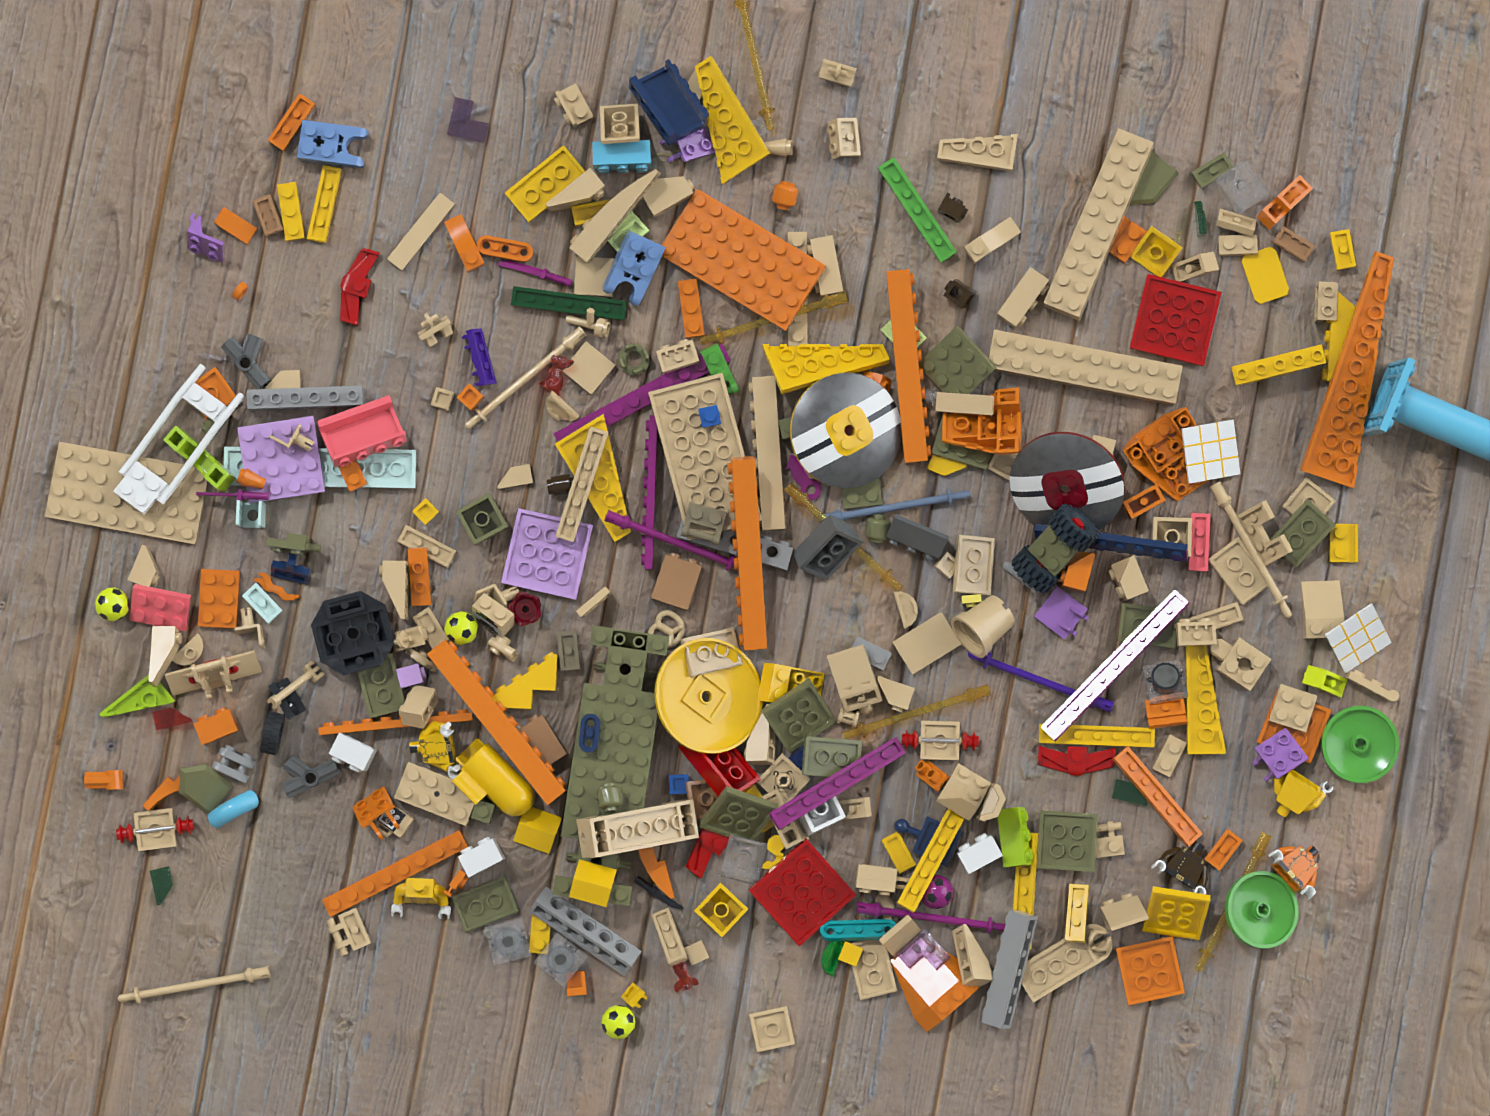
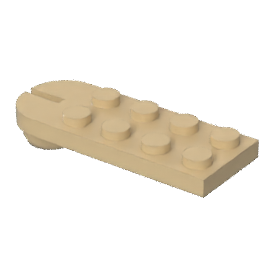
(1064, 962)

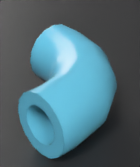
(233, 808)

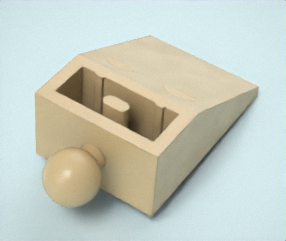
(855, 679)

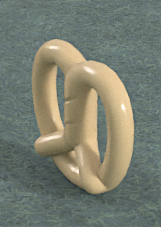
(667, 630)

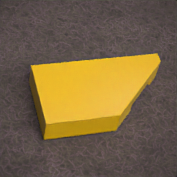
(944, 466)

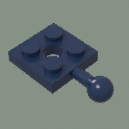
(924, 836)

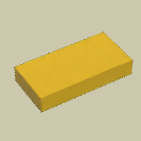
(898, 852)

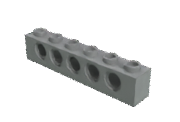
(305, 398)
(781, 561)
(585, 931)

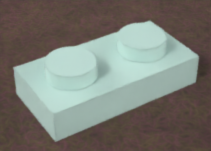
(262, 603)

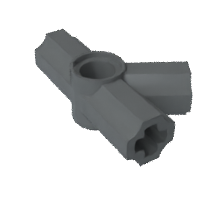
(249, 351)
(301, 771)

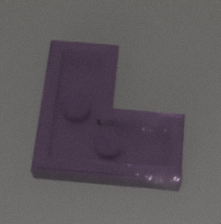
(462, 126)
(923, 946)

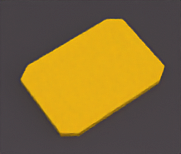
(1265, 275)

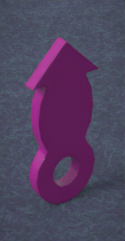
(802, 478)

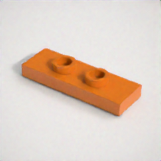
(419, 576)

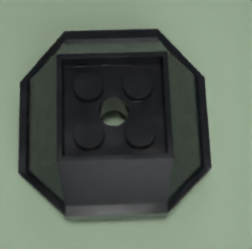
(332, 630)

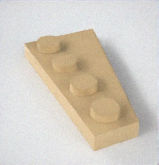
(987, 152)

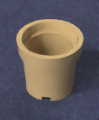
(982, 625)

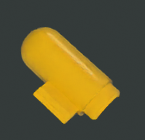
(492, 776)

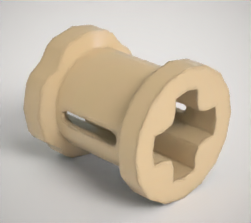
(848, 717)

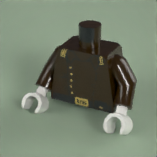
(1185, 866)

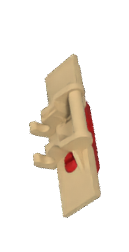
(213, 674)

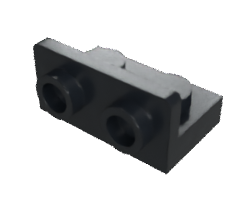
(292, 703)

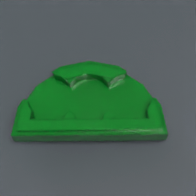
(830, 957)

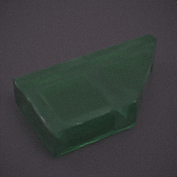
(1200, 219)
(1128, 792)
(161, 882)

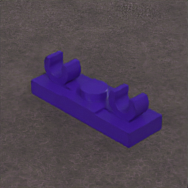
(480, 357)

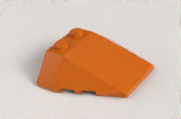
(988, 433)
(932, 992)

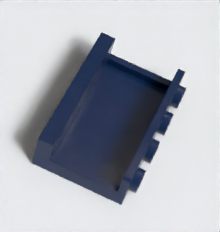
(669, 103)

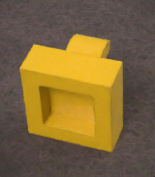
(633, 995)

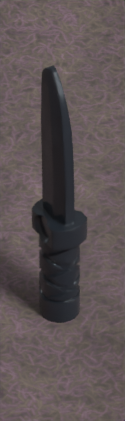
(654, 892)

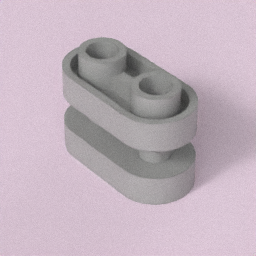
(245, 760)

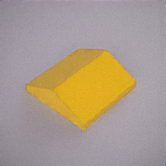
(1156, 252)
(537, 829)
(592, 883)

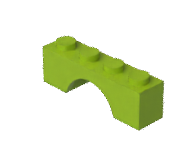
(210, 467)

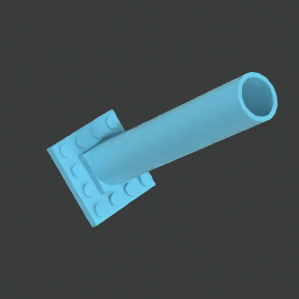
(1425, 413)

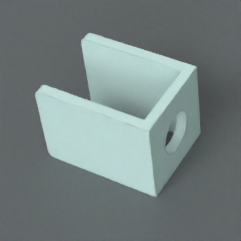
(241, 514)

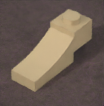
(992, 240)

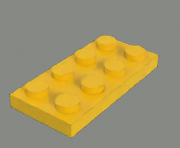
(544, 183)

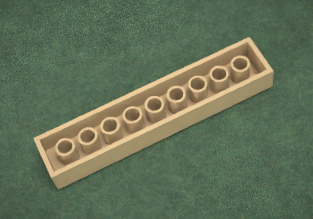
(1098, 224)
(1085, 367)

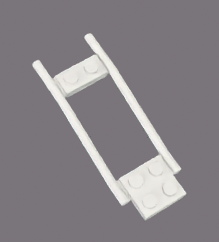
(140, 485)

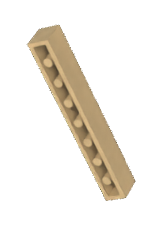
(768, 452)

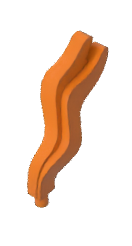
(267, 585)

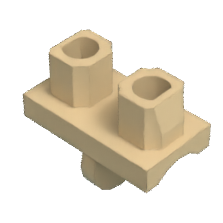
(837, 73)
(427, 333)
(410, 638)

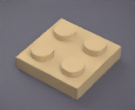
(1292, 708)

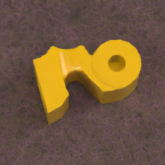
(774, 845)

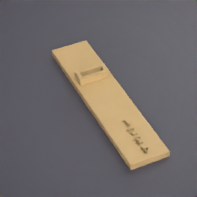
(420, 231)

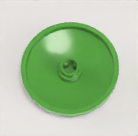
(1360, 744)
(1261, 910)

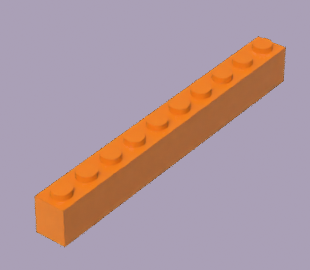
(907, 366)
(748, 552)
(497, 722)

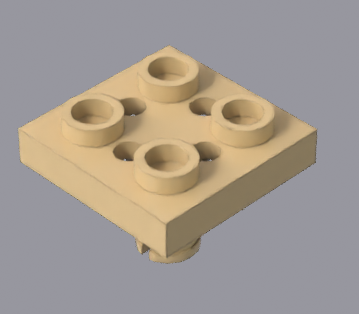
(783, 780)

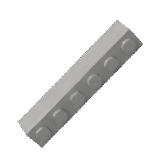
(1009, 969)

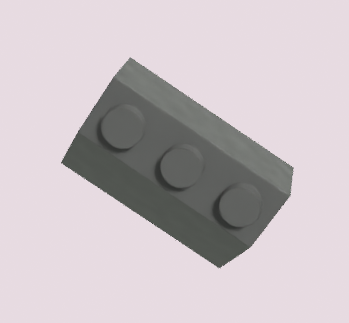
(916, 537)
(827, 548)

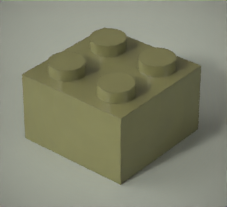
(482, 519)

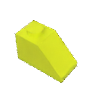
(1324, 681)

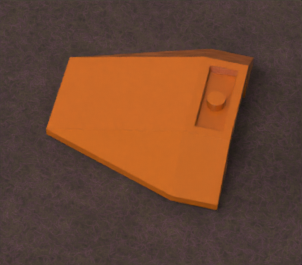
(1160, 454)

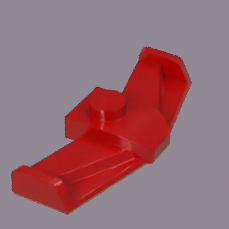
(356, 285)
(1076, 760)
(702, 851)

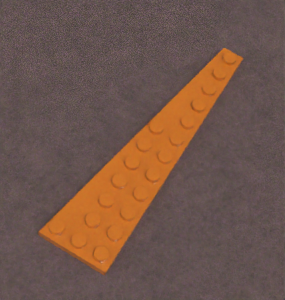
(1341, 420)

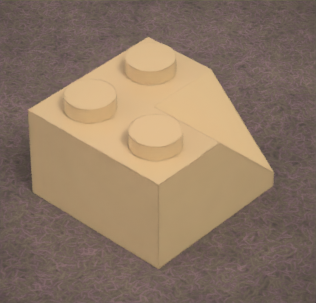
(1173, 530)
(1128, 578)
(963, 792)

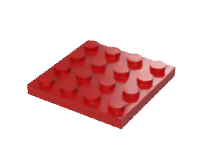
(1175, 320)
(802, 892)

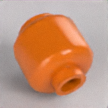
(785, 195)

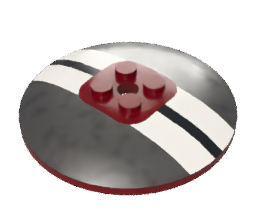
(1071, 461)

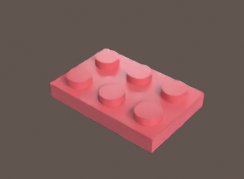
(160, 607)

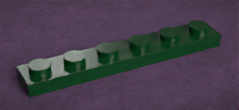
(568, 303)

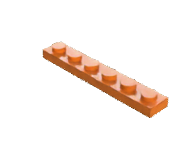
(1157, 796)

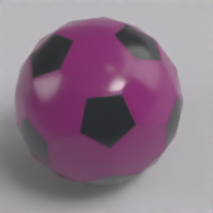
(938, 893)

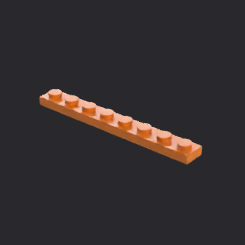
(388, 723)
(394, 873)

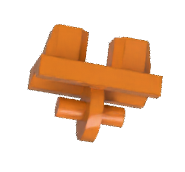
(931, 774)

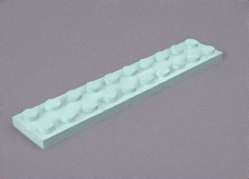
(384, 470)

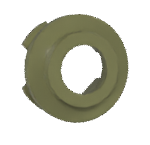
(626, 351)

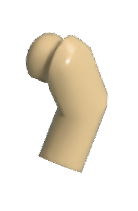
(887, 902)

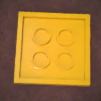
(1176, 913)

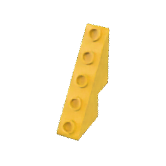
(1336, 335)
(1278, 365)
(520, 692)

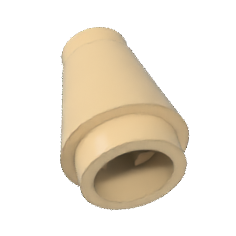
(780, 147)

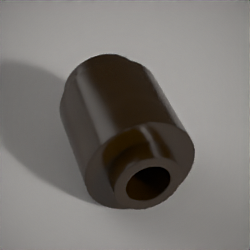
(559, 484)

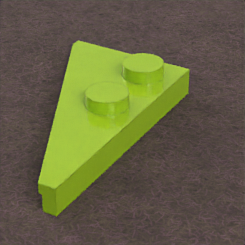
(139, 697)

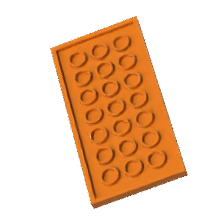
(742, 259)

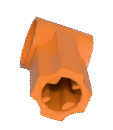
(110, 780)

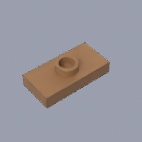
(268, 215)
(1293, 244)

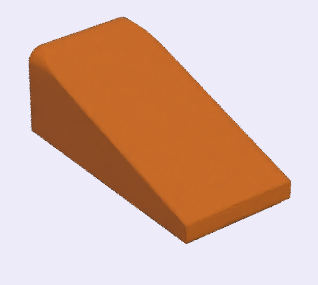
(235, 225)

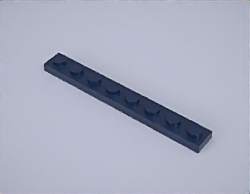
(1134, 545)

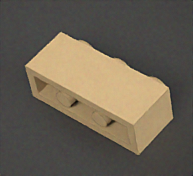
(824, 251)
(1023, 298)

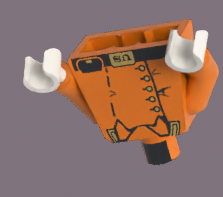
(1297, 868)

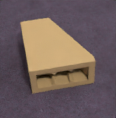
(667, 193)

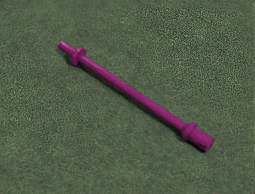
(625, 522)
(877, 910)

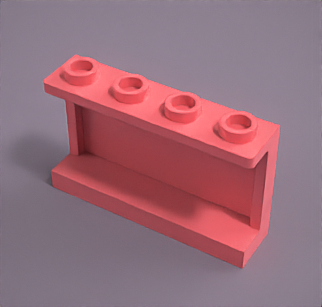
(361, 431)

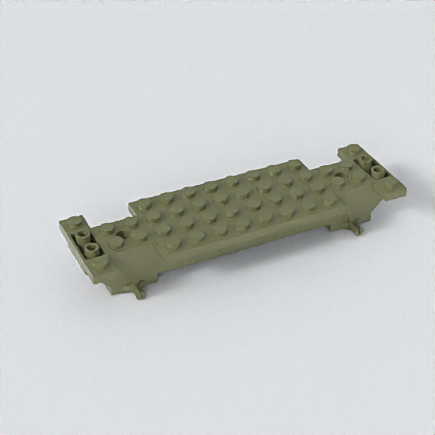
(624, 744)

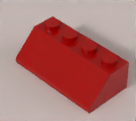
(723, 769)

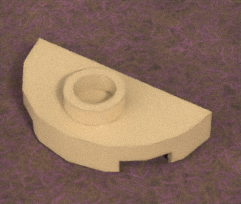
(559, 409)
(907, 608)
(190, 652)
(422, 658)

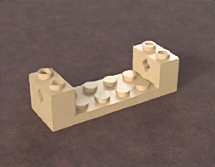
(637, 829)

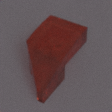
(169, 718)

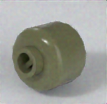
(877, 528)
(609, 797)

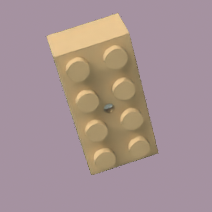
(434, 794)

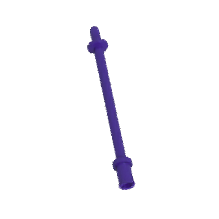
(987, 660)

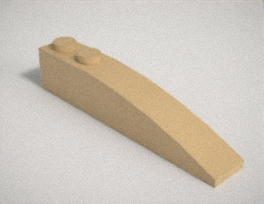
(610, 217)

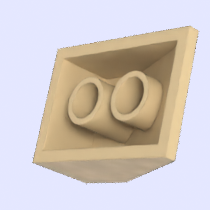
(619, 123)
(581, 191)
(396, 580)
(1321, 608)
(1122, 912)

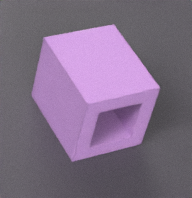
(411, 675)

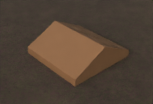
(702, 796)

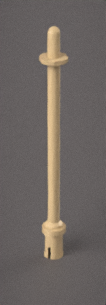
(566, 344)
(1225, 502)
(249, 975)

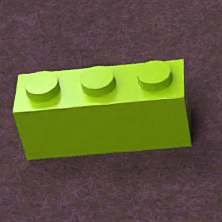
(1014, 837)

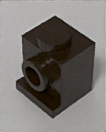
(952, 208)
(951, 293)

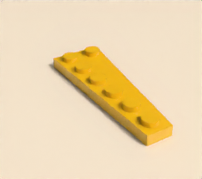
(1202, 714)

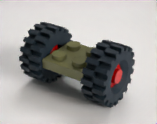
(1064, 537)

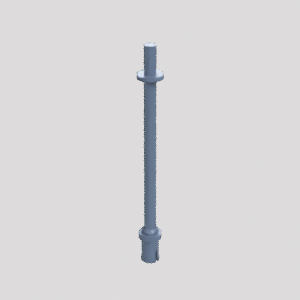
(949, 497)

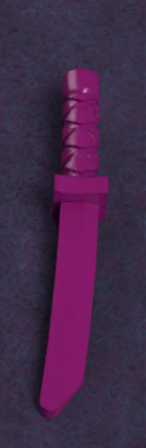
(543, 274)
(241, 495)

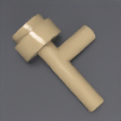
(601, 327)

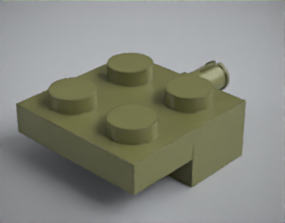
(295, 543)

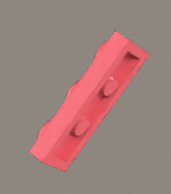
(1200, 542)

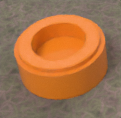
(240, 291)

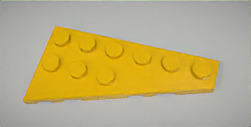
(731, 130)
(805, 364)
(606, 488)

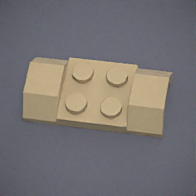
(992, 804)

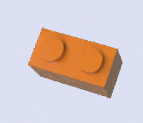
(1143, 502)
(217, 726)

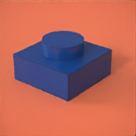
(709, 416)
(677, 783)

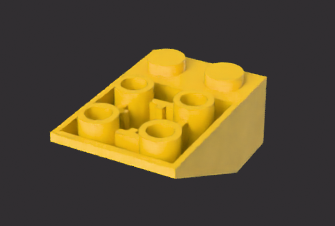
(780, 679)

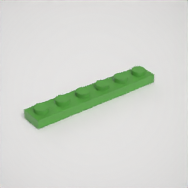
(917, 210)

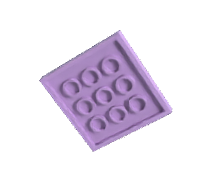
(287, 470)
(544, 561)

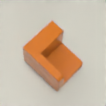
(470, 397)
(577, 984)

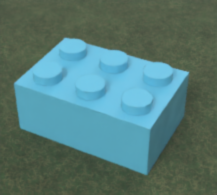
(622, 157)

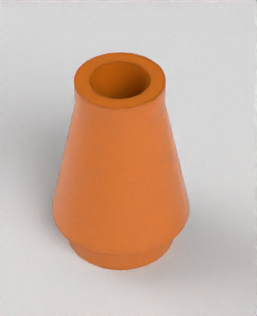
(250, 479)

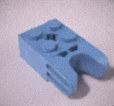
(335, 146)
(629, 269)

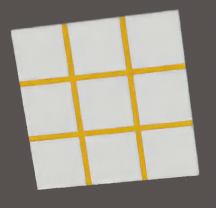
(1210, 451)
(1358, 638)

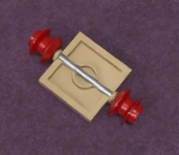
(940, 740)
(155, 829)

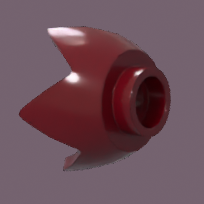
(523, 599)

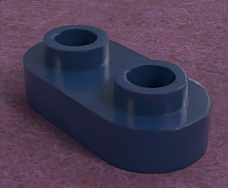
(589, 733)

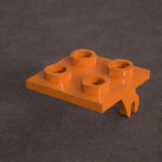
(372, 807)

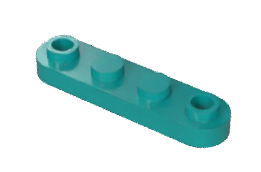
(856, 929)

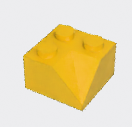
(721, 909)

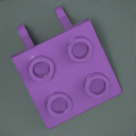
(693, 146)
(203, 244)
(1061, 613)
(1280, 754)

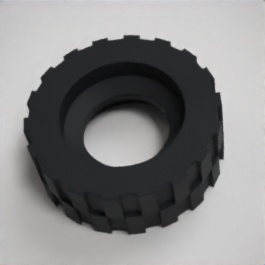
(272, 733)

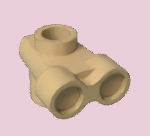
(501, 646)

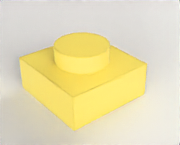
(971, 600)

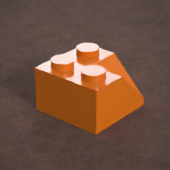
(1077, 572)

